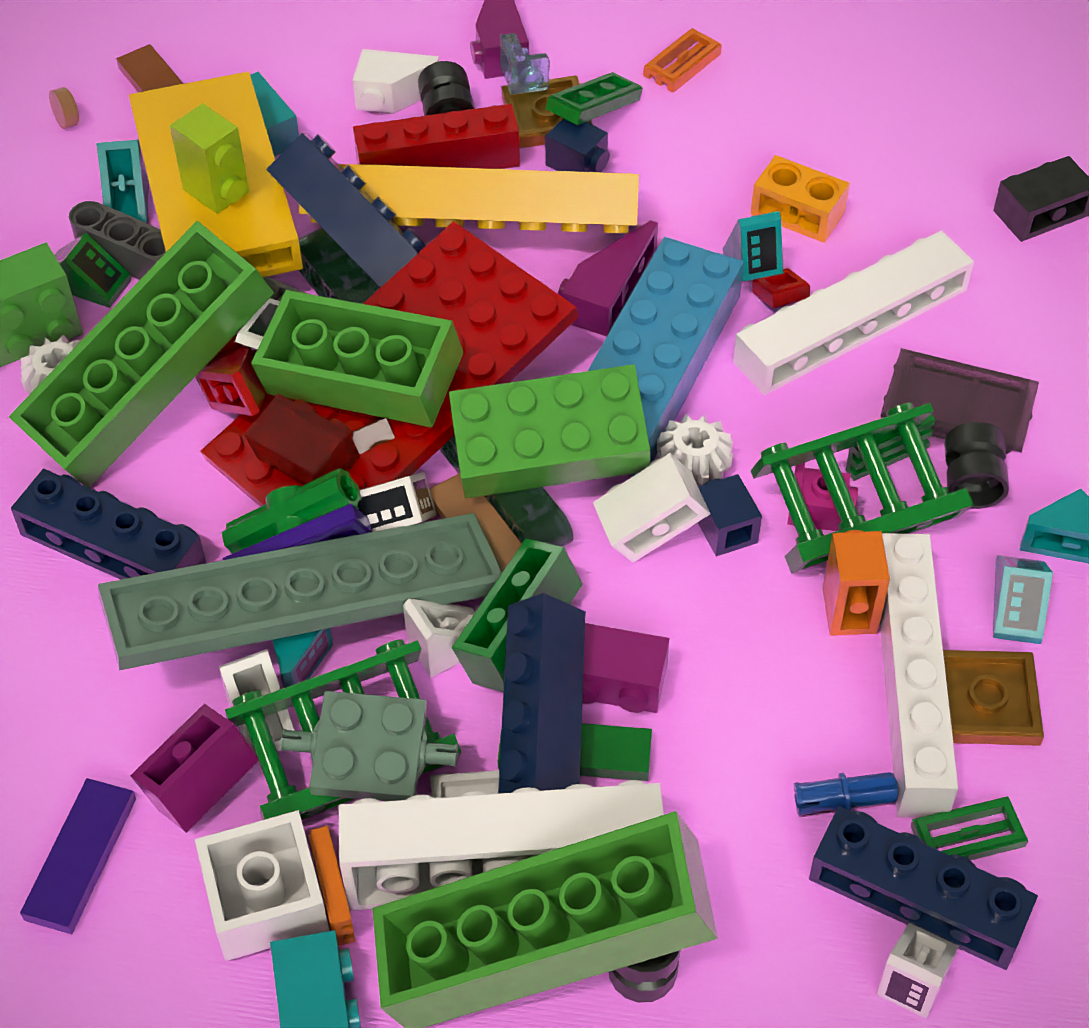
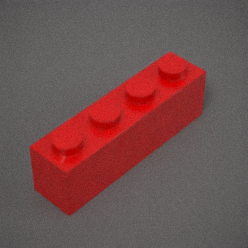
(452, 139)

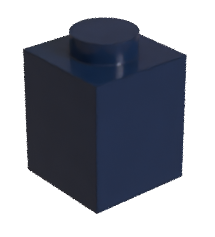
(576, 147)
(733, 515)

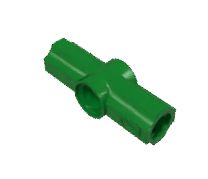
(291, 507)

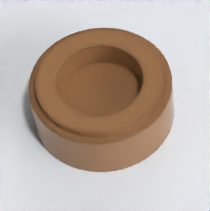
(64, 107)

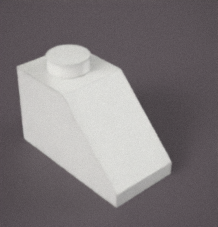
(388, 80)

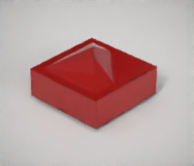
(781, 288)

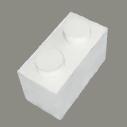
(651, 507)

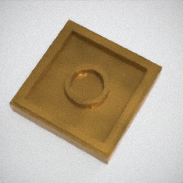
(530, 110)
(993, 697)

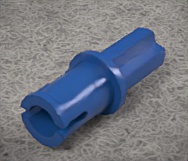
(845, 792)

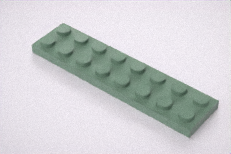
(295, 590)

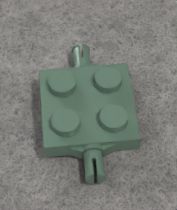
(368, 747)

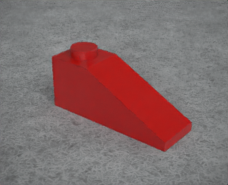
(232, 382)

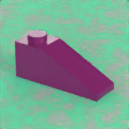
(495, 19)
(608, 278)

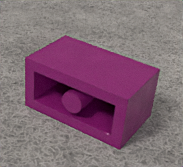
(624, 668)
(195, 767)

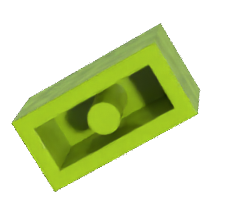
(209, 158)

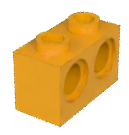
(804, 197)

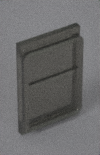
(963, 395)

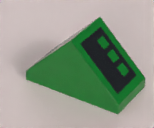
(92, 271)

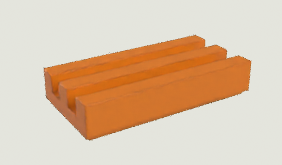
(687, 63)
(331, 885)

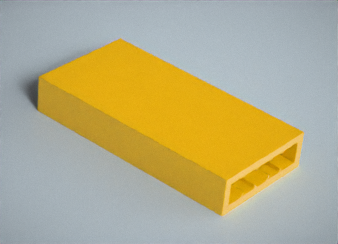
(258, 223)

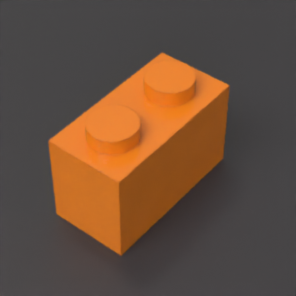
(855, 582)

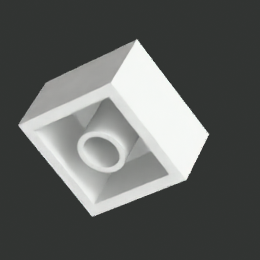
(261, 884)

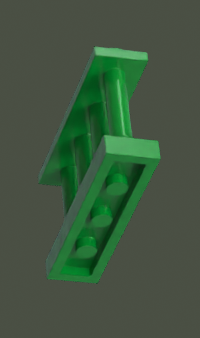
(896, 517)
(253, 707)

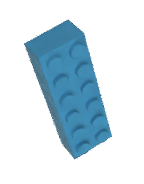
(672, 327)

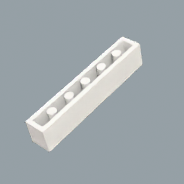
(851, 312)
(916, 680)

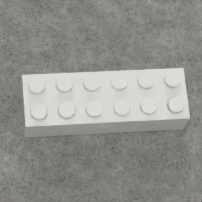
(430, 841)

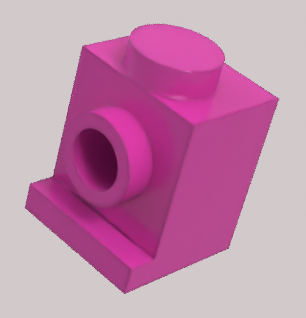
(818, 497)

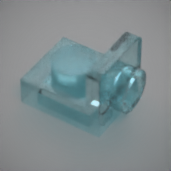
(522, 71)

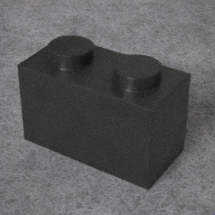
(1043, 198)

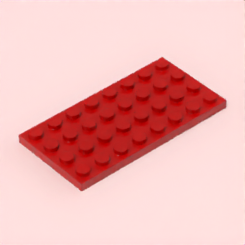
(501, 324)

